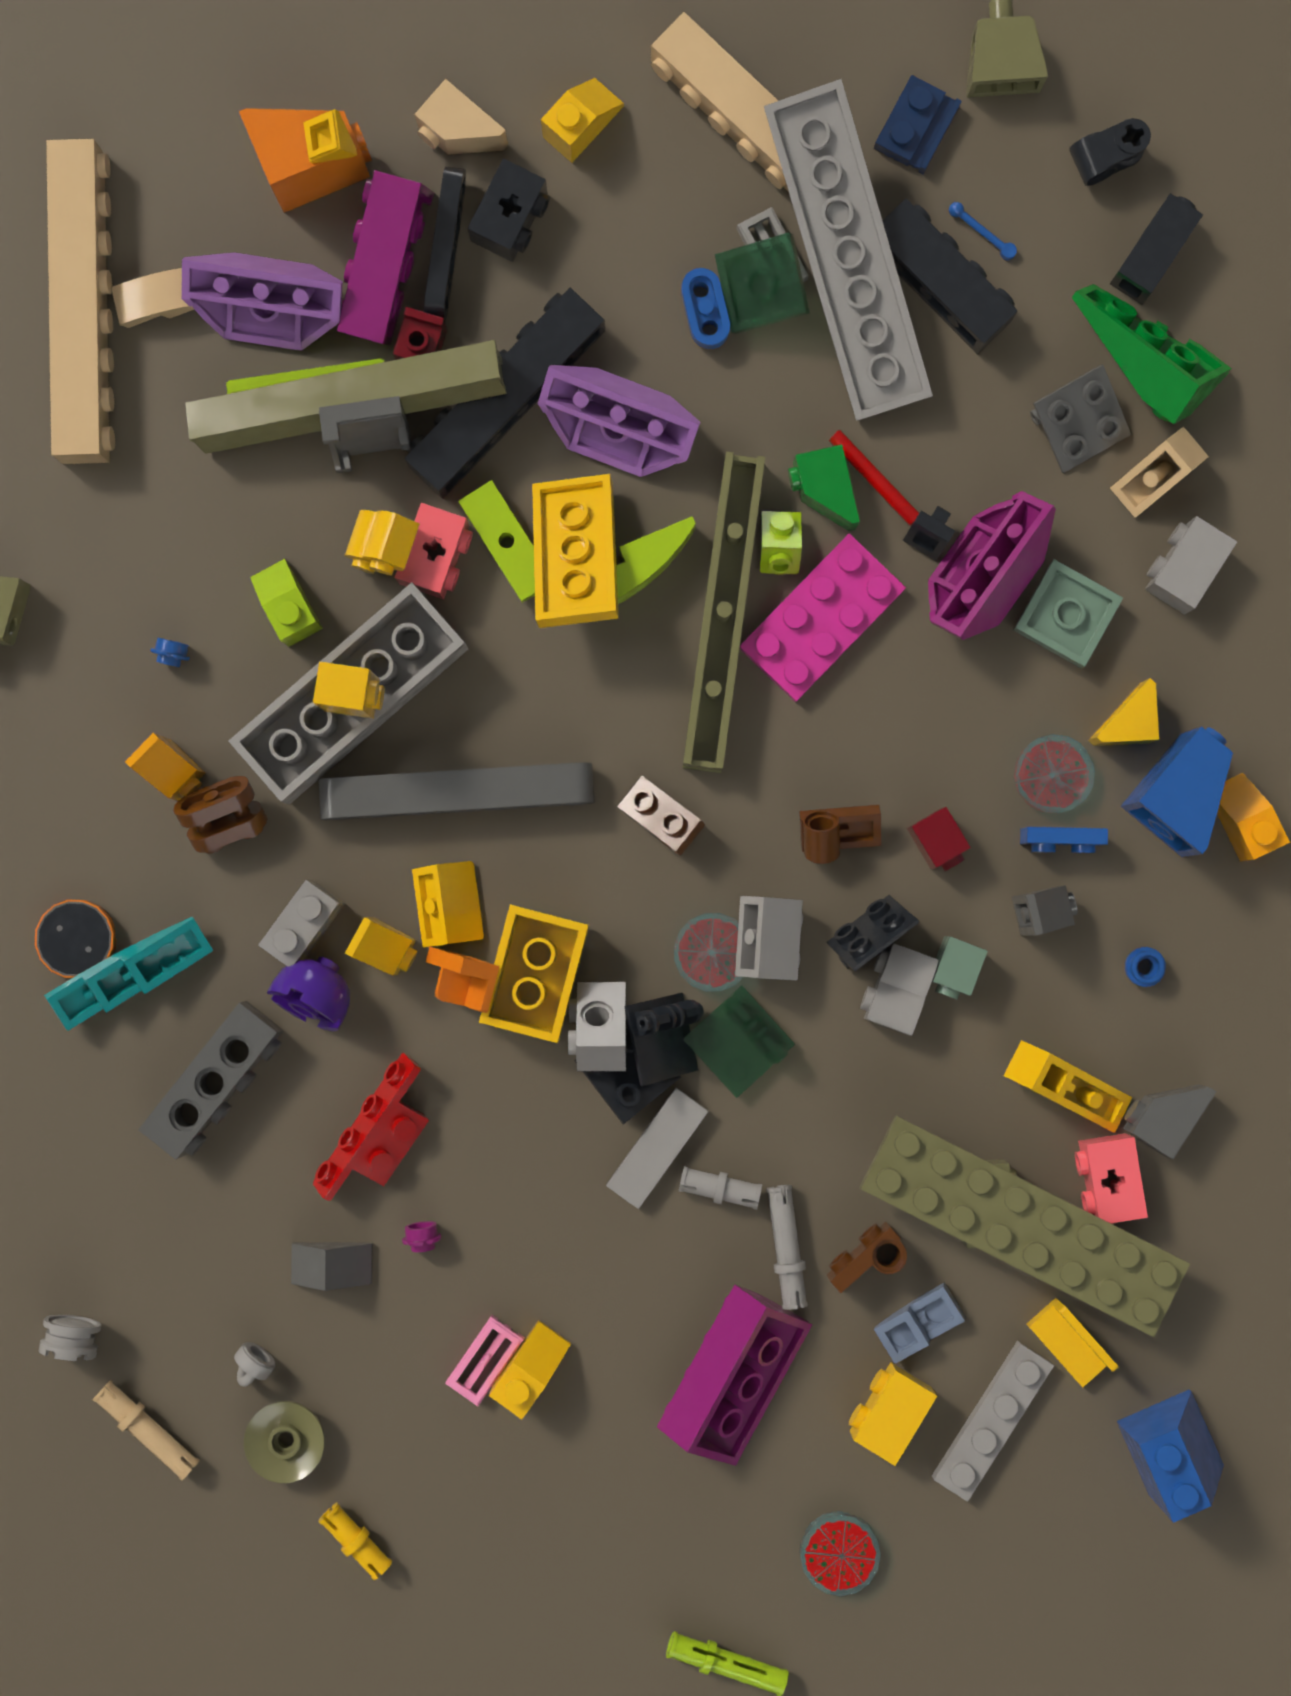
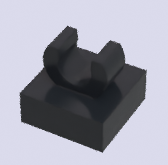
(930, 533)

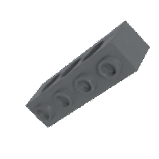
(165, 1123)

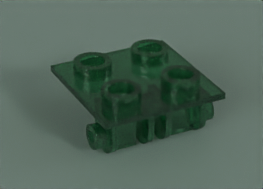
(739, 1041)

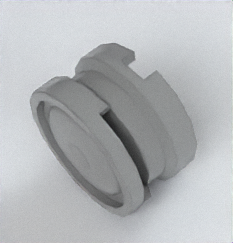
(70, 1337)

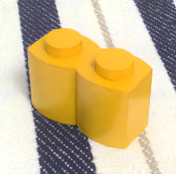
(381, 541)

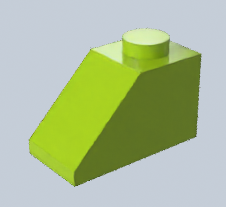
(285, 603)

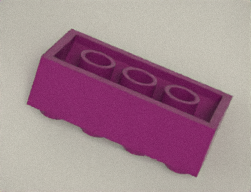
(733, 1376)

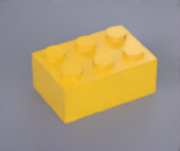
(536, 973)

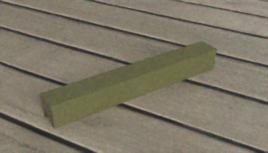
(293, 406)
(723, 613)

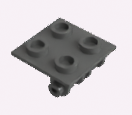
(1081, 418)

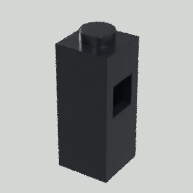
(1157, 248)

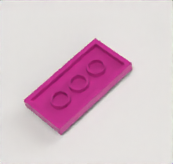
(822, 617)

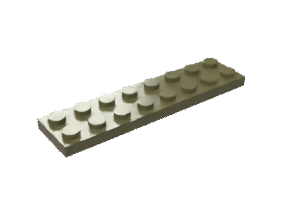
(1024, 1226)

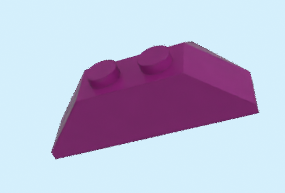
(990, 565)

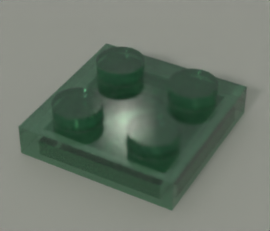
(762, 283)

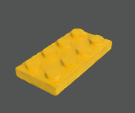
(574, 551)

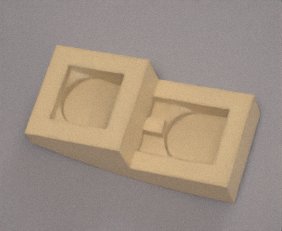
(150, 298)

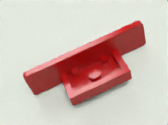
(378, 1135)

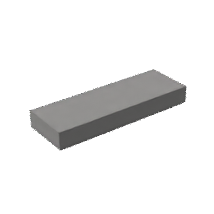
(657, 1148)

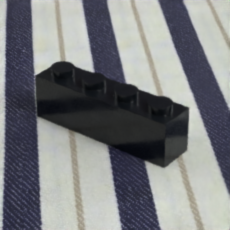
(945, 278)

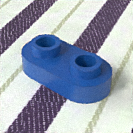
(705, 310)

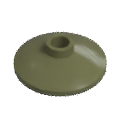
(272, 1457)

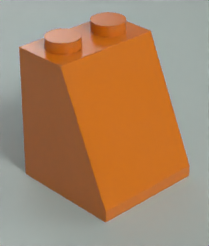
(283, 153)

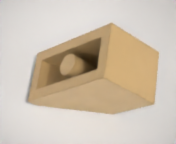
(458, 124)
(1159, 472)

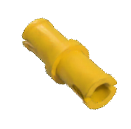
(355, 1541)

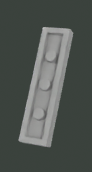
(992, 1421)

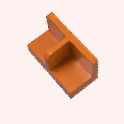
(463, 979)

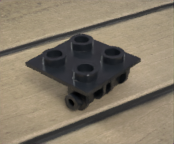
(871, 932)
(658, 1036)
(622, 1088)

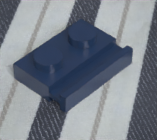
(917, 124)

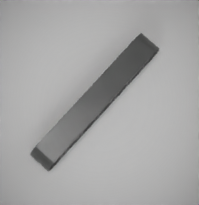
(456, 791)

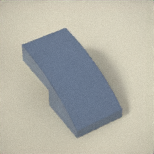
(919, 1322)

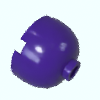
(313, 992)

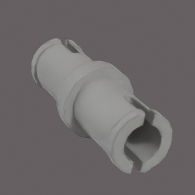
(720, 1187)

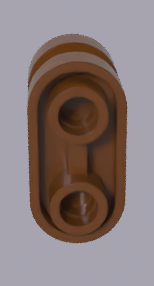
(220, 814)

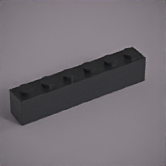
(476, 426)

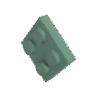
(1068, 614)

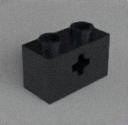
(509, 188)

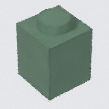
(957, 967)

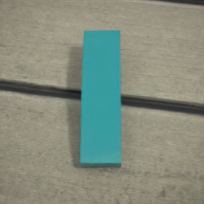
(129, 972)

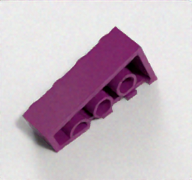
(382, 256)

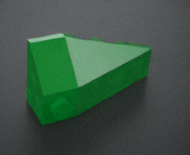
(1161, 369)

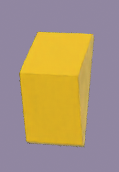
(1133, 720)

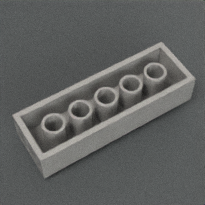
(299, 742)

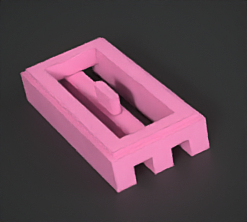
(504, 1331)

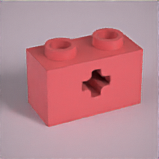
(454, 537)
(1125, 1196)

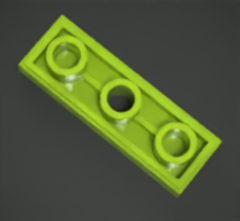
(495, 522)

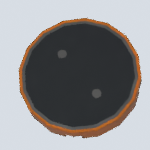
(74, 937)

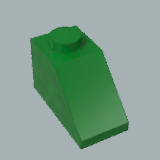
(825, 485)

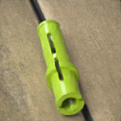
(726, 1663)

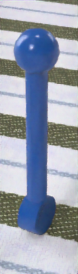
(1007, 250)

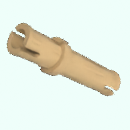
(145, 1429)

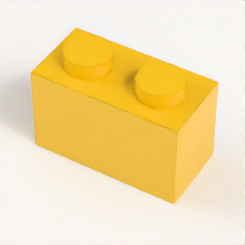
(348, 690)
(891, 1413)

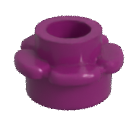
(421, 1236)

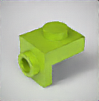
(780, 542)

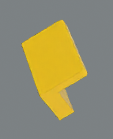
(447, 903)
(1070, 1342)

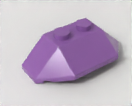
(262, 298)
(617, 419)

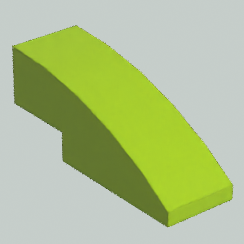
(650, 556)

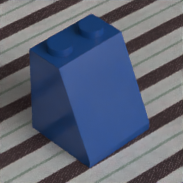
(1183, 791)
(1174, 1455)

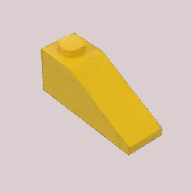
(1067, 1086)

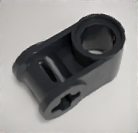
(1104, 152)

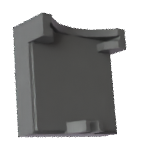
(364, 429)

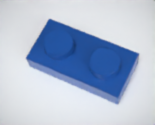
(1080, 839)

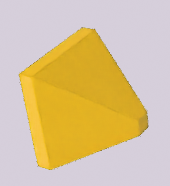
(328, 138)

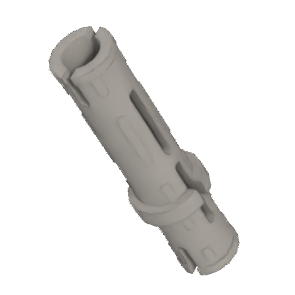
(789, 1262)

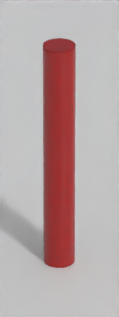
(875, 478)

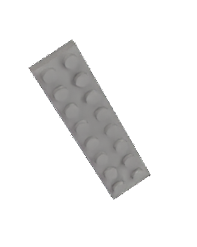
(848, 249)

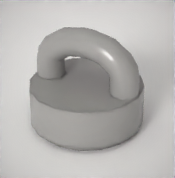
(253, 1363)

